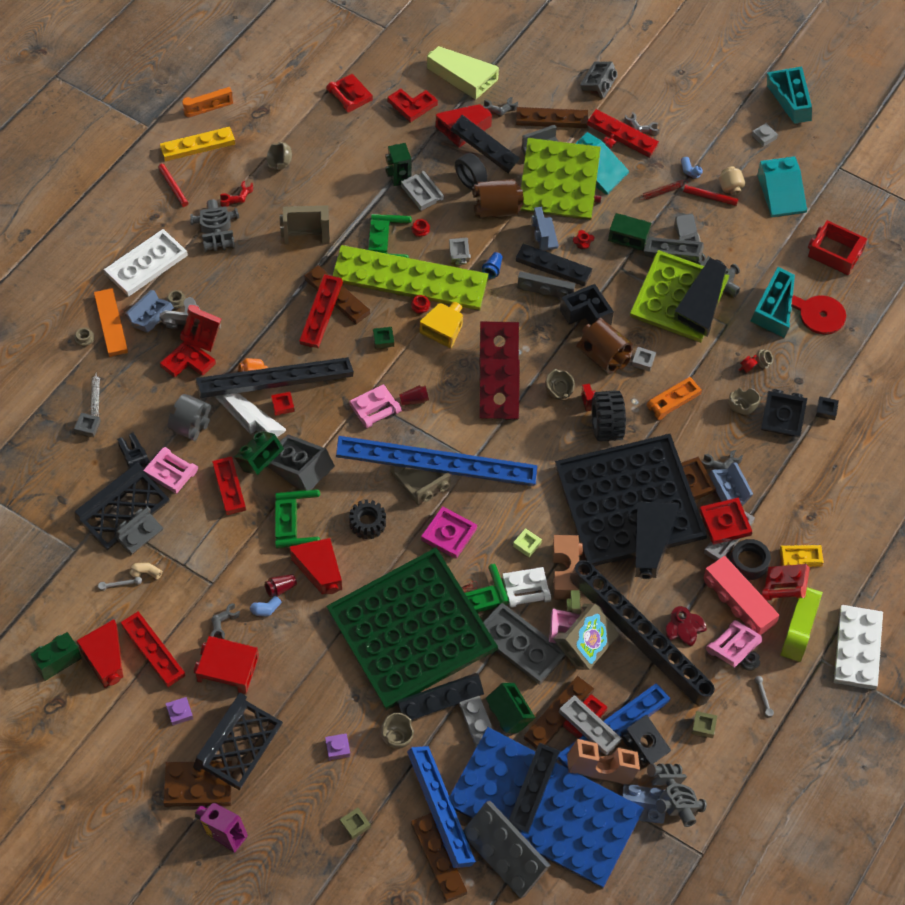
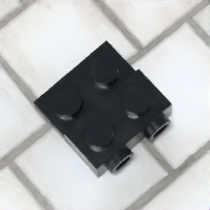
(784, 413)

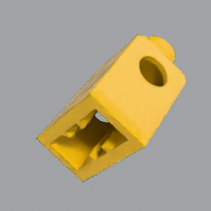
(443, 323)

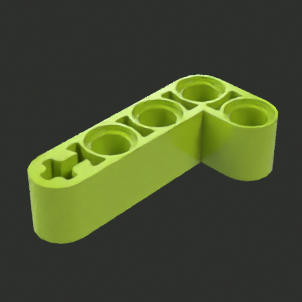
(801, 625)

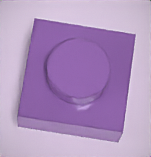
(179, 711)
(337, 746)

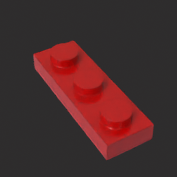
(229, 485)

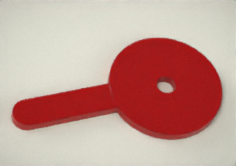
(811, 309)

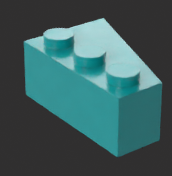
(791, 92)
(775, 305)

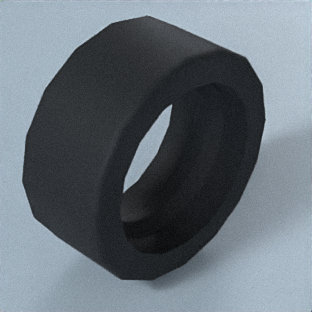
(470, 170)
(754, 546)

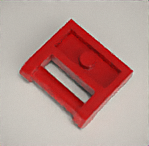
(353, 89)
(206, 330)
(785, 577)

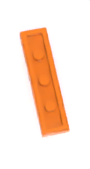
(111, 322)

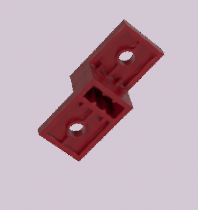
(499, 370)

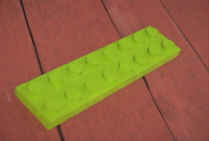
(410, 277)

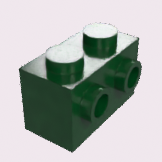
(398, 163)
(629, 231)
(258, 452)
(55, 656)
(510, 708)

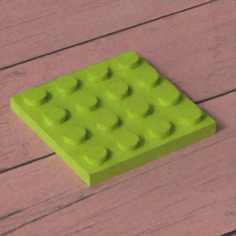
(560, 178)
(664, 290)

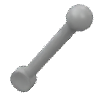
(103, 586)
(769, 712)

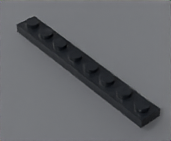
(274, 377)

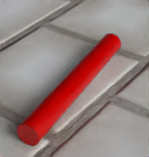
(171, 182)
(710, 195)

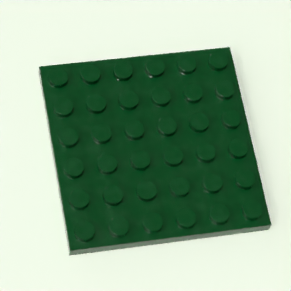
(412, 628)

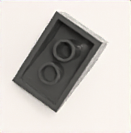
(301, 463)

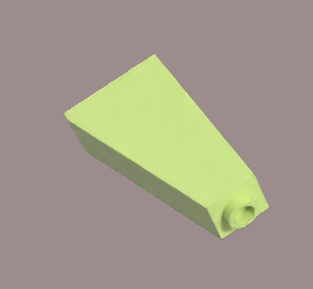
(462, 71)

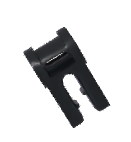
(133, 456)

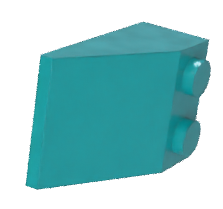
(610, 168)
(782, 186)

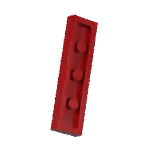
(622, 133)
(321, 311)
(153, 649)

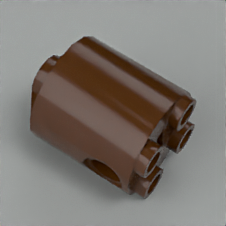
(497, 198)
(605, 346)

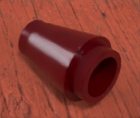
(416, 395)
(278, 585)

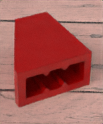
(475, 113)
(318, 564)
(103, 653)

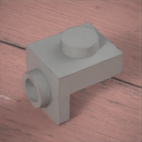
(459, 251)

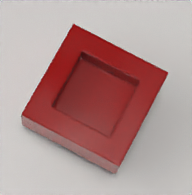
(586, 395)
(282, 403)

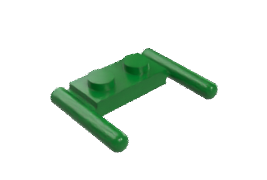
(380, 231)
(287, 518)
(490, 596)

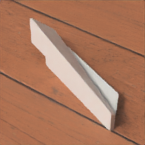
(249, 415)

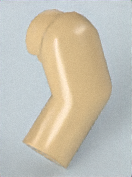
(148, 568)

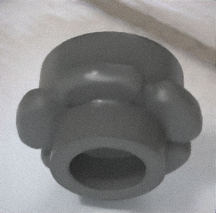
(751, 665)

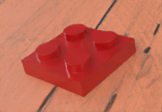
(725, 521)

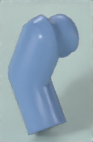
(689, 170)
(265, 609)

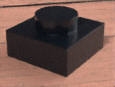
(827, 408)

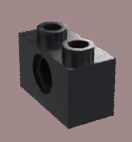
(656, 746)

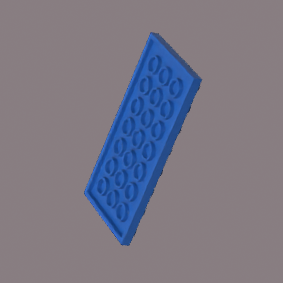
(576, 821)

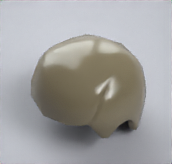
(279, 156)
(559, 384)
(744, 401)
(397, 730)

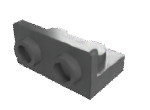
(599, 78)
(138, 530)

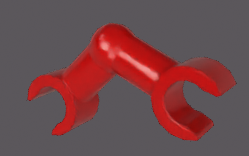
(227, 199)

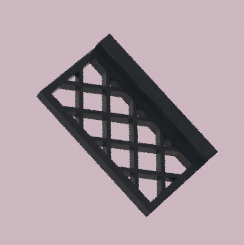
(111, 493)
(220, 735)

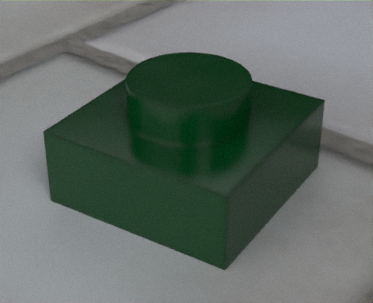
(383, 337)

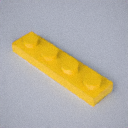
(197, 144)

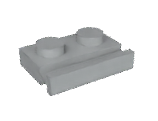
(422, 190)

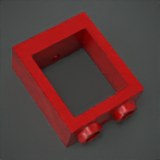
(842, 236)

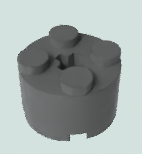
(189, 417)

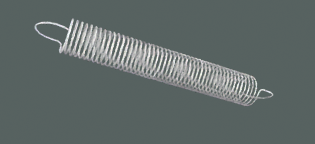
(95, 397)

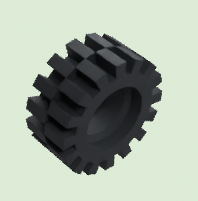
(367, 509)

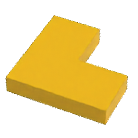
(802, 554)

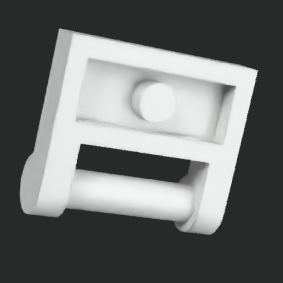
(524, 582)

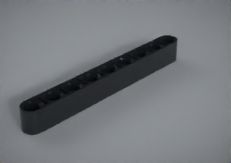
(646, 641)

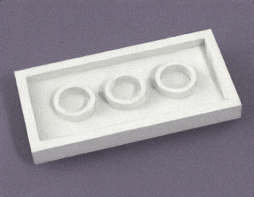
(145, 262)
(858, 647)

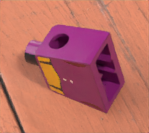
(222, 826)

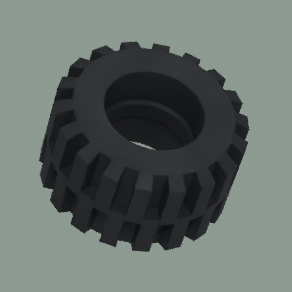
(608, 415)

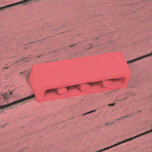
(740, 596)

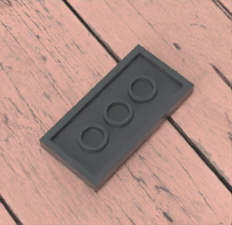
(523, 644)
(505, 849)

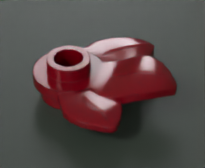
(685, 628)

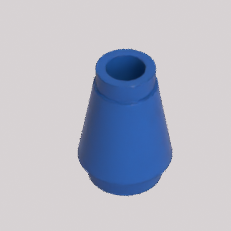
(493, 265)

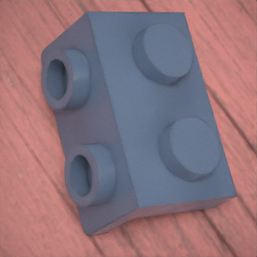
(544, 230)
(146, 311)
(731, 484)
(647, 799)

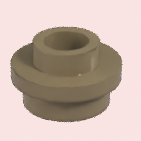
(176, 295)
(81, 333)
(764, 358)

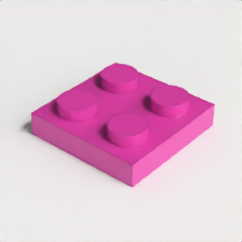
(449, 532)

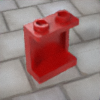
(227, 663)

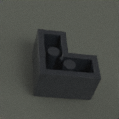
(587, 304)

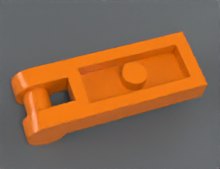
(207, 102)
(674, 397)

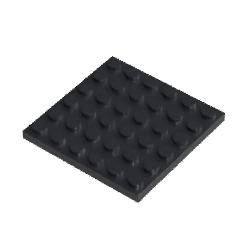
(610, 482)

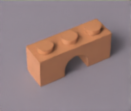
(565, 551)
(618, 767)

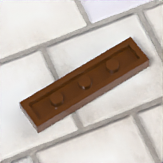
(547, 117)
(345, 302)
(552, 721)
(438, 859)

